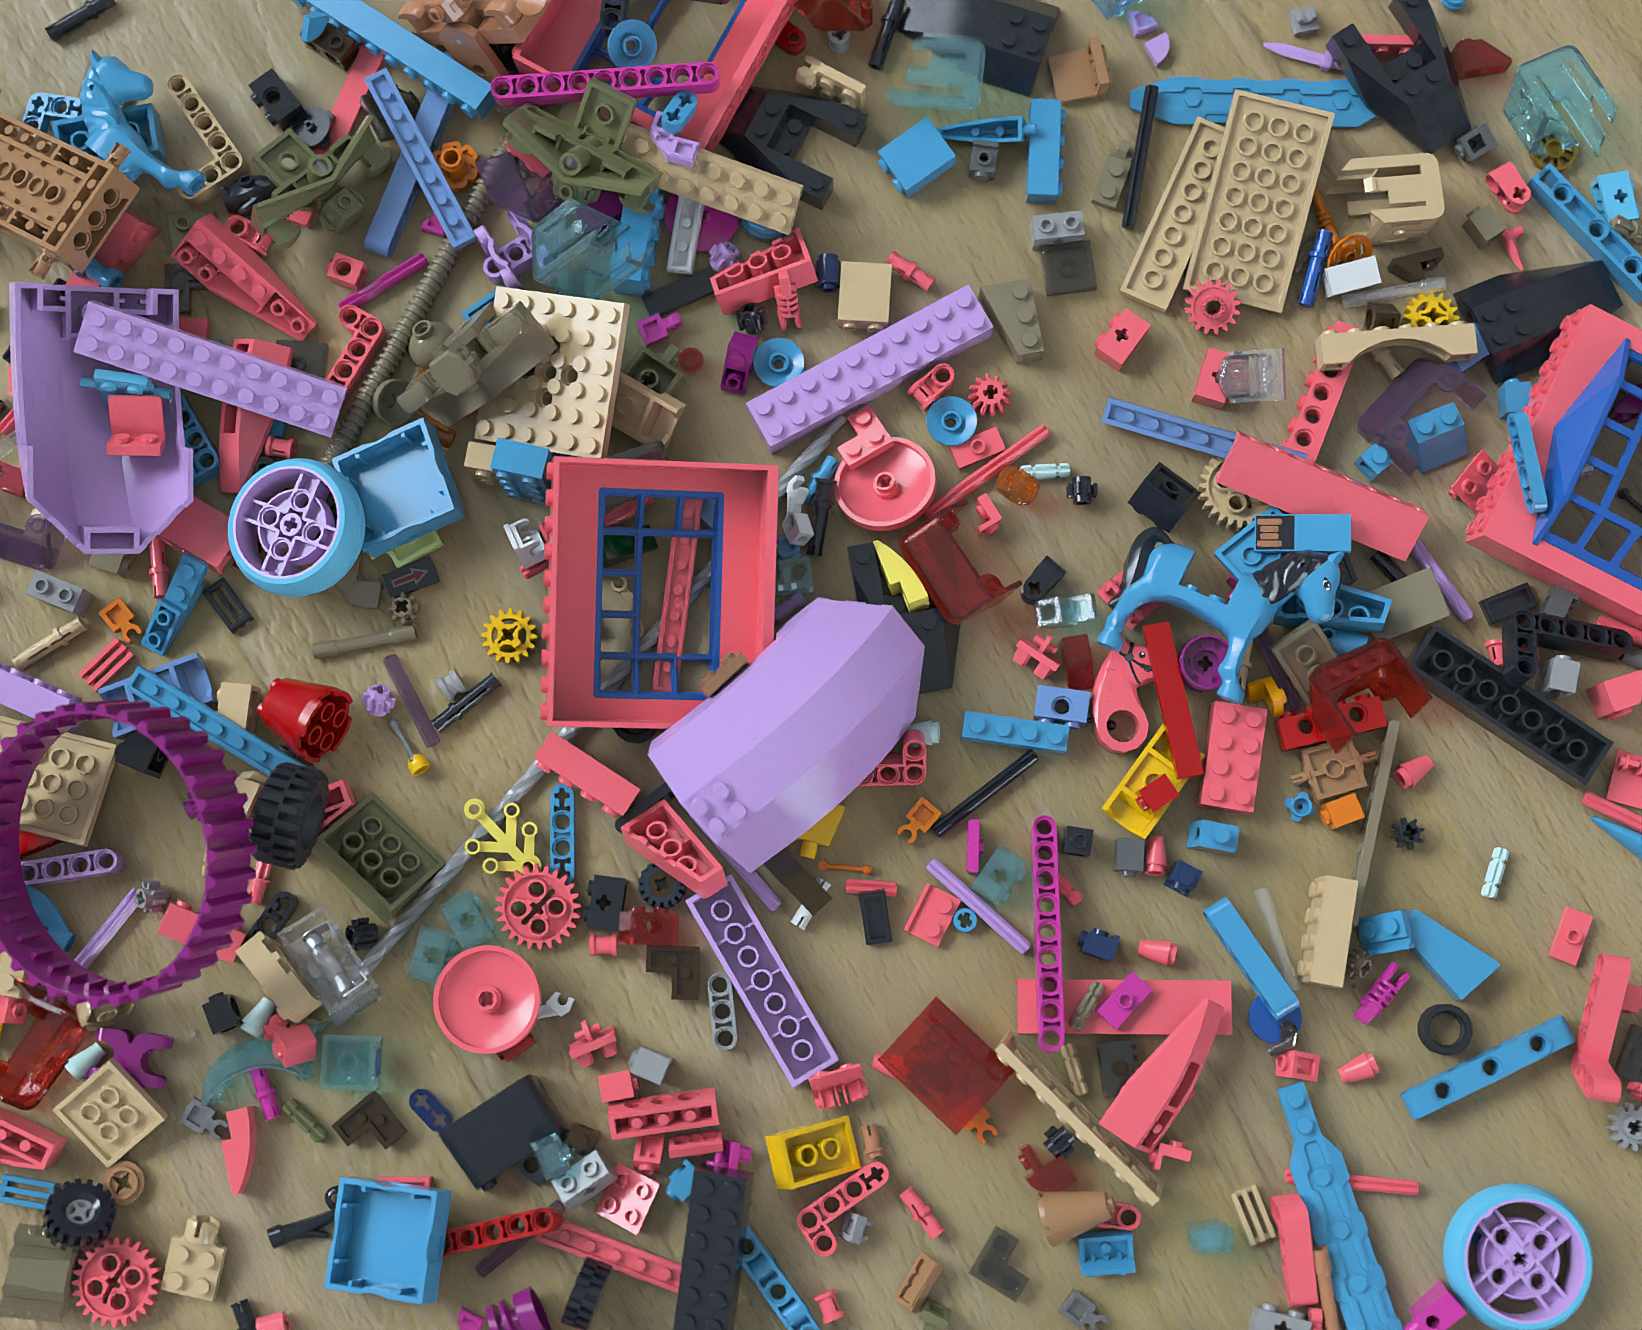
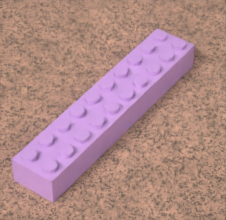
(210, 368)
(869, 369)

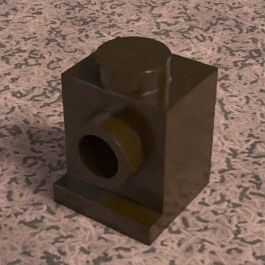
(582, 1139)

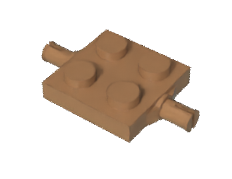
(1331, 772)

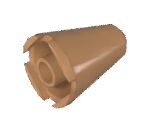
(1073, 1213)

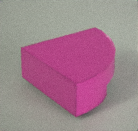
(433, 227)
(470, 1320)

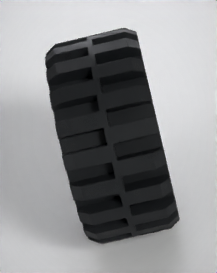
(289, 815)

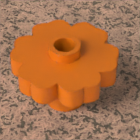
(457, 165)

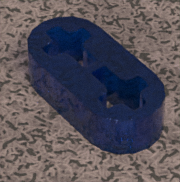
(425, 1114)

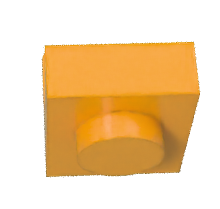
(1267, 690)

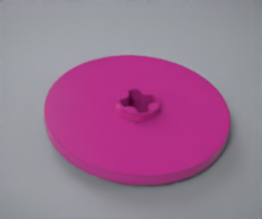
(715, 229)

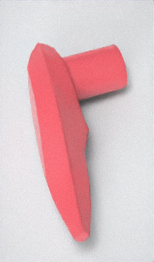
(1511, 246)

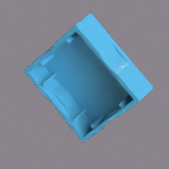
(402, 486)
(388, 1239)

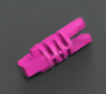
(1380, 994)

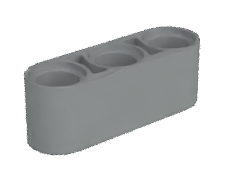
(728, 1024)

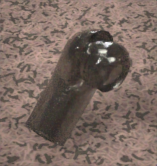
(1286, 1040)

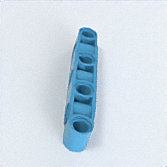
(1470, 1075)
(765, 1274)

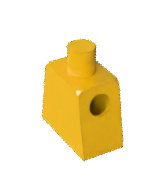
(821, 832)

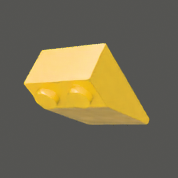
(812, 1152)

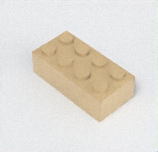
(1327, 931)

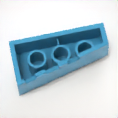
(1352, 611)

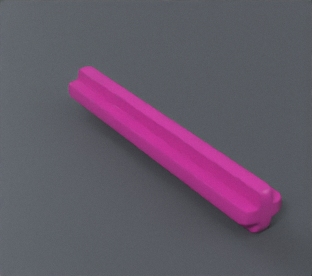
(385, 281)

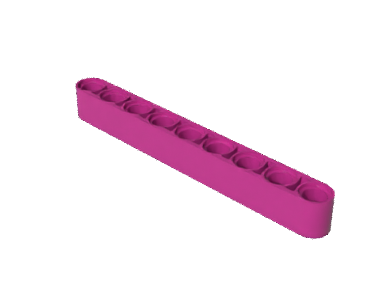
(617, 76)
(1042, 945)

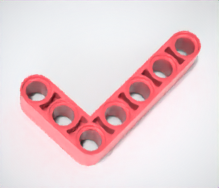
(1598, 1029)

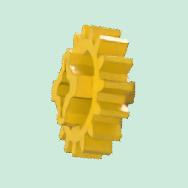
(1434, 307)
(517, 629)

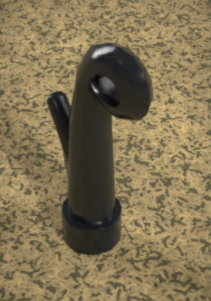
(305, 1228)

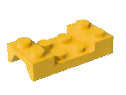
(1150, 765)

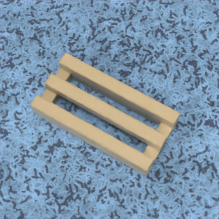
(1261, 1236)

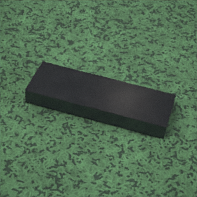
(679, 293)

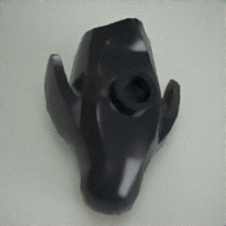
(245, 193)

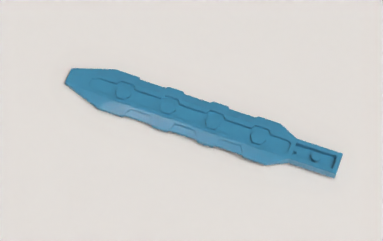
(1186, 98)
(1335, 1218)

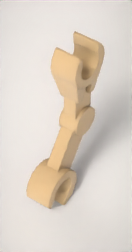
(628, 596)

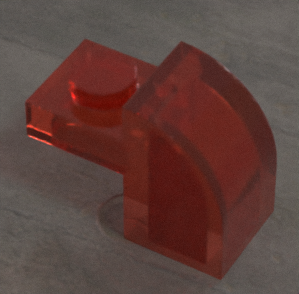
(1047, 1177)

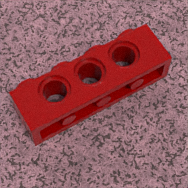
(1291, 738)

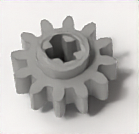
(1620, 1126)

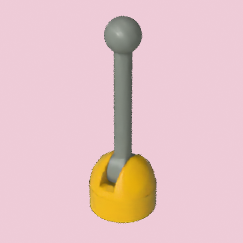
(416, 763)

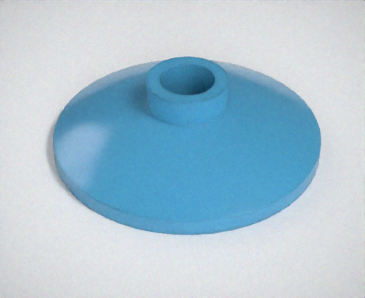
(643, 41)
(775, 351)
(953, 409)

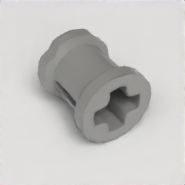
(838, 46)

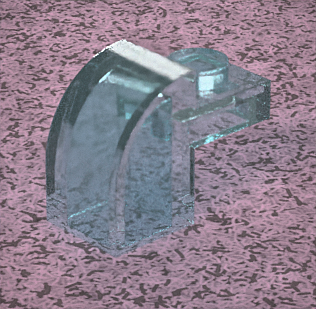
(1066, 612)

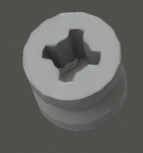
(451, 685)

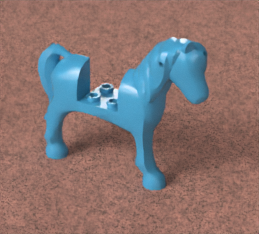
(103, 91)

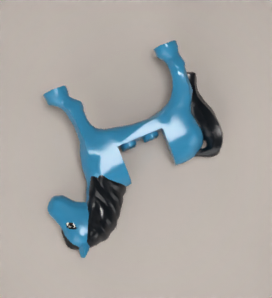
(1157, 576)

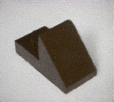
(1411, 266)

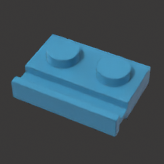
(1385, 932)

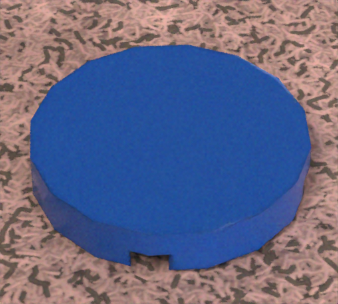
(1265, 1025)

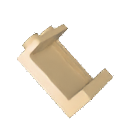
(864, 296)

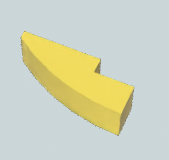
(901, 578)

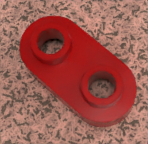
(788, 46)

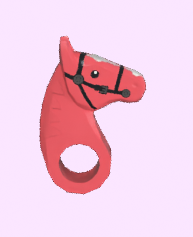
(1117, 693)

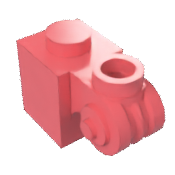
(290, 1044)

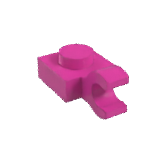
(655, 329)

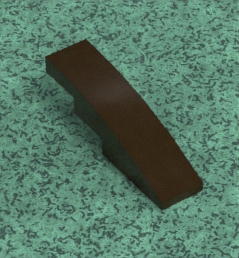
(798, 881)

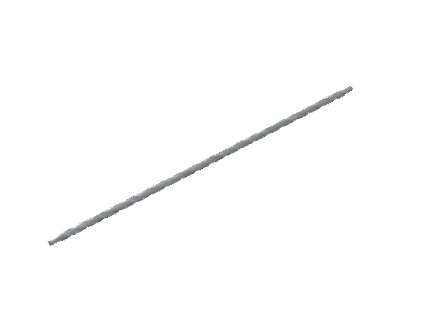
(534, 773)

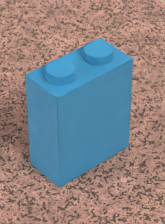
(916, 157)

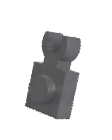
(202, 1118)
(1080, 1310)

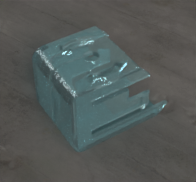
(944, 71)
(1566, 79)
(575, 256)

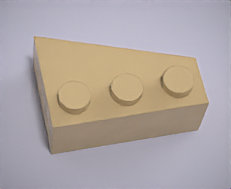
(278, 977)

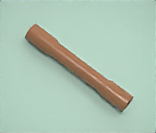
(1323, 1273)

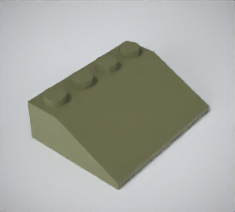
(378, 857)

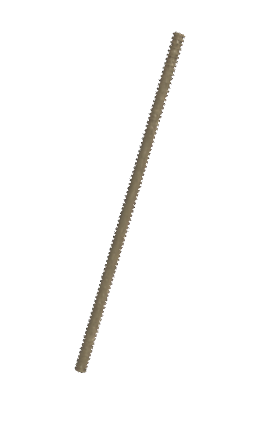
(414, 313)

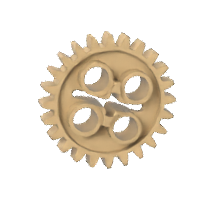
(1218, 499)

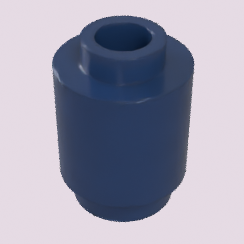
(828, 272)

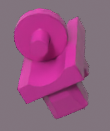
(731, 1155)

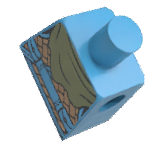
(1213, 837)

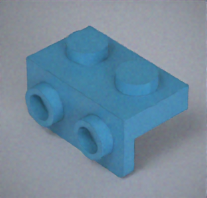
(1106, 1253)

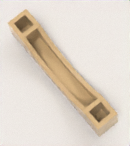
(1447, 342)

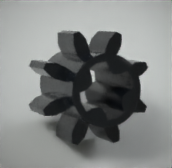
(751, 318)
(1082, 490)
(1408, 840)
(361, 933)
(1059, 1141)

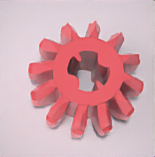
(998, 390)

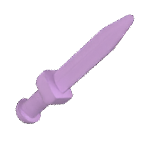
(1324, 60)

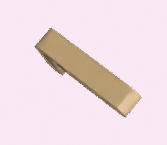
(213, 138)

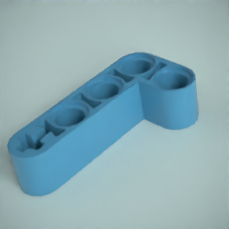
(204, 450)

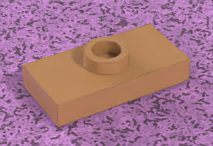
(918, 1282)

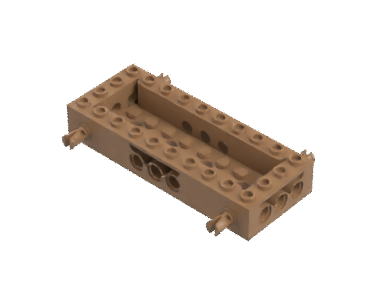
(87, 203)

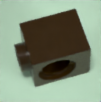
(1381, 315)

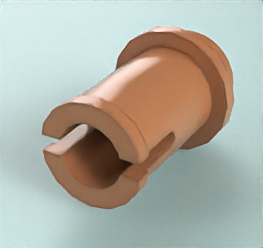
(872, 1143)

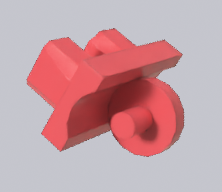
(1047, 662)
(590, 1039)

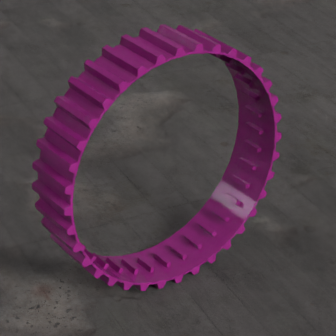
(224, 834)

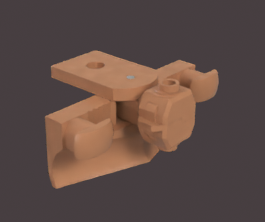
(472, 25)

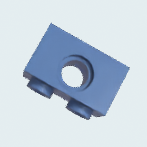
(1075, 699)

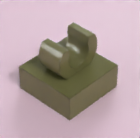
(934, 1315)

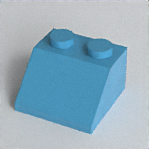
(1437, 437)

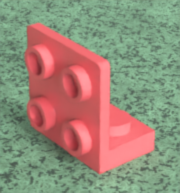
(136, 425)

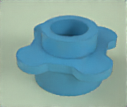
(1307, 808)

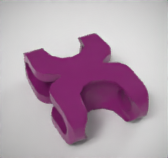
(134, 1052)

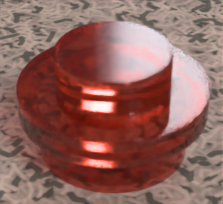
(691, 360)

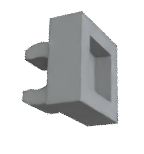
(1303, 21)
(853, 1227)

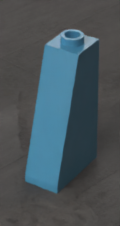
(1448, 957)

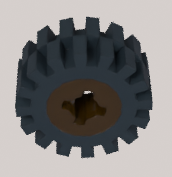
(669, 891)

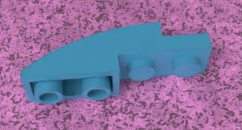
(177, 605)

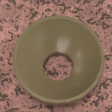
(392, 414)

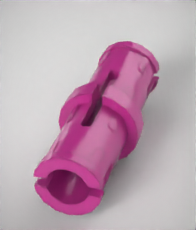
(265, 1093)

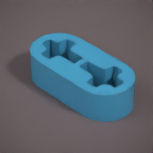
(674, 109)

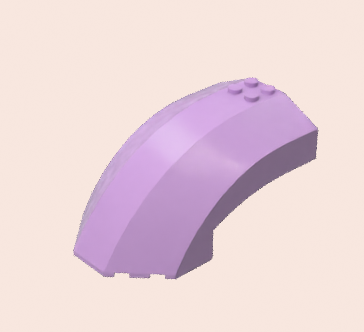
(64, 428)
(794, 727)

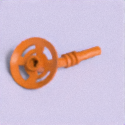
(1342, 252)

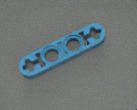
(1527, 462)
(567, 834)

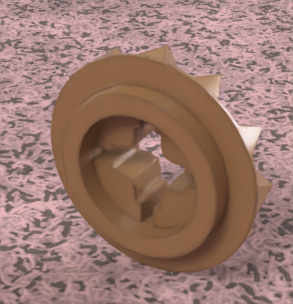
(121, 1170)

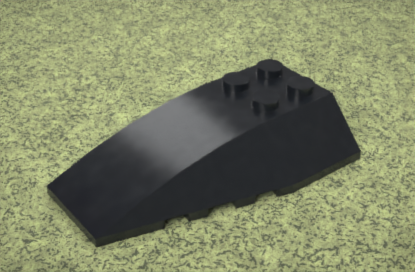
(1011, 32)
(1524, 311)

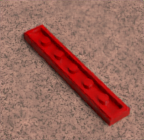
(1172, 700)

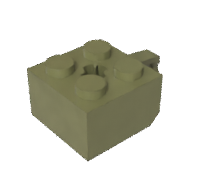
(658, 368)

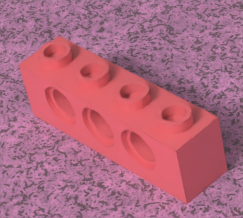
(663, 1113)

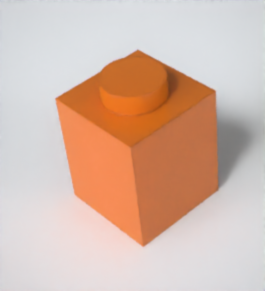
(1341, 811)

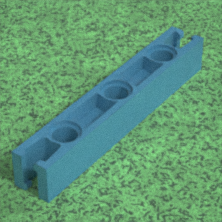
(1580, 217)

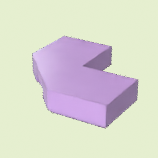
(673, 148)

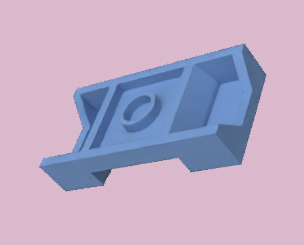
(185, 673)

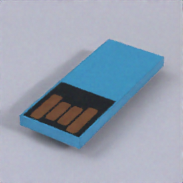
(1302, 532)

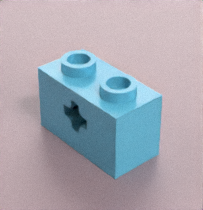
(1615, 196)

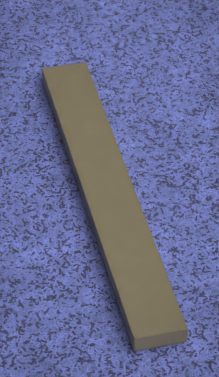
(1373, 812)

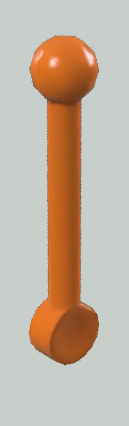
(823, 866)

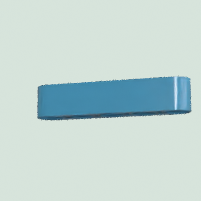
(1251, 958)

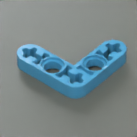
(49, 110)

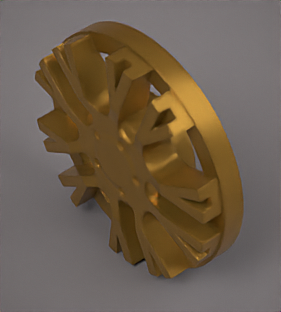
(1555, 152)

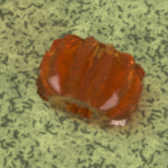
(1017, 485)

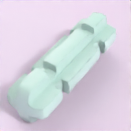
(1048, 471)
(1495, 872)

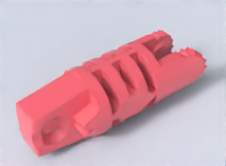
(787, 301)

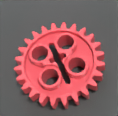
(520, 890)
(136, 1294)

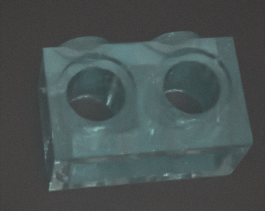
(787, 583)

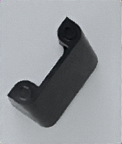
(501, 1131)

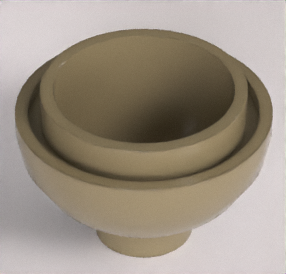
(425, 339)

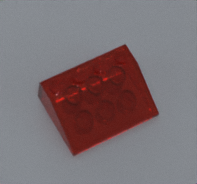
(945, 1065)

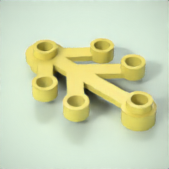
(505, 842)

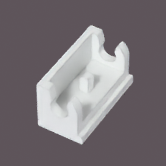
(1351, 276)
(527, 545)

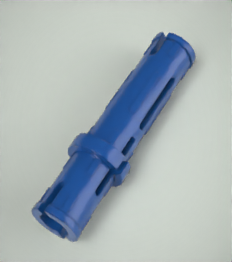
(1318, 258)

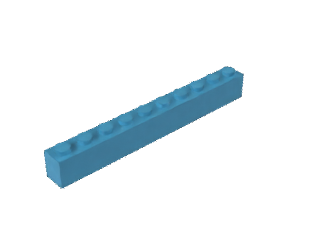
(408, 52)

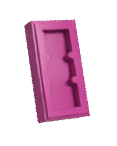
(974, 846)
(1124, 1000)

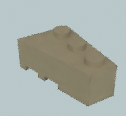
(1015, 316)

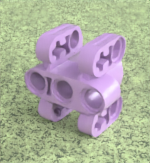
(503, 256)

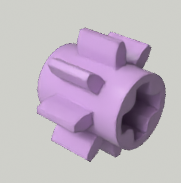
(723, 256)
(378, 700)

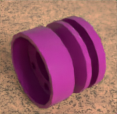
(1202, 647)
(526, 1314)

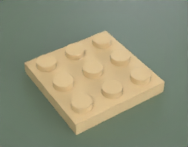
(110, 1112)

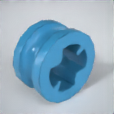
(972, 917)

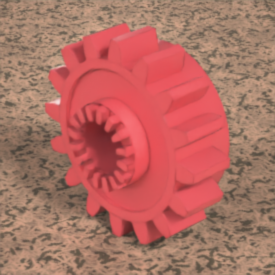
(1209, 292)

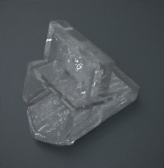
(1253, 375)

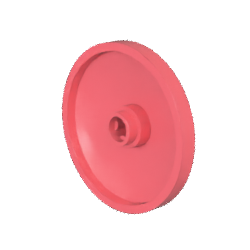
(888, 488)
(487, 999)

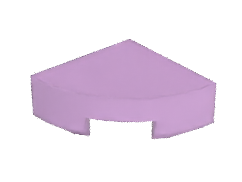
(1141, 23)
(1157, 48)

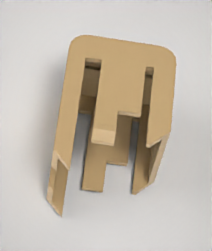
(1412, 191)

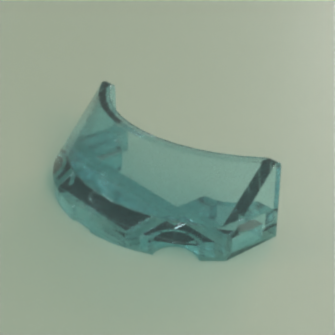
(243, 1058)

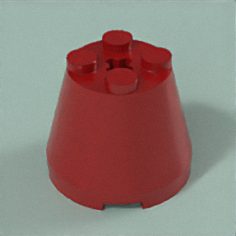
(307, 716)

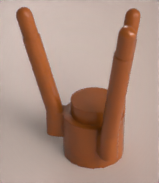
(445, 433)

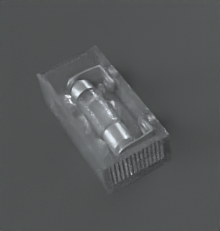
(330, 965)

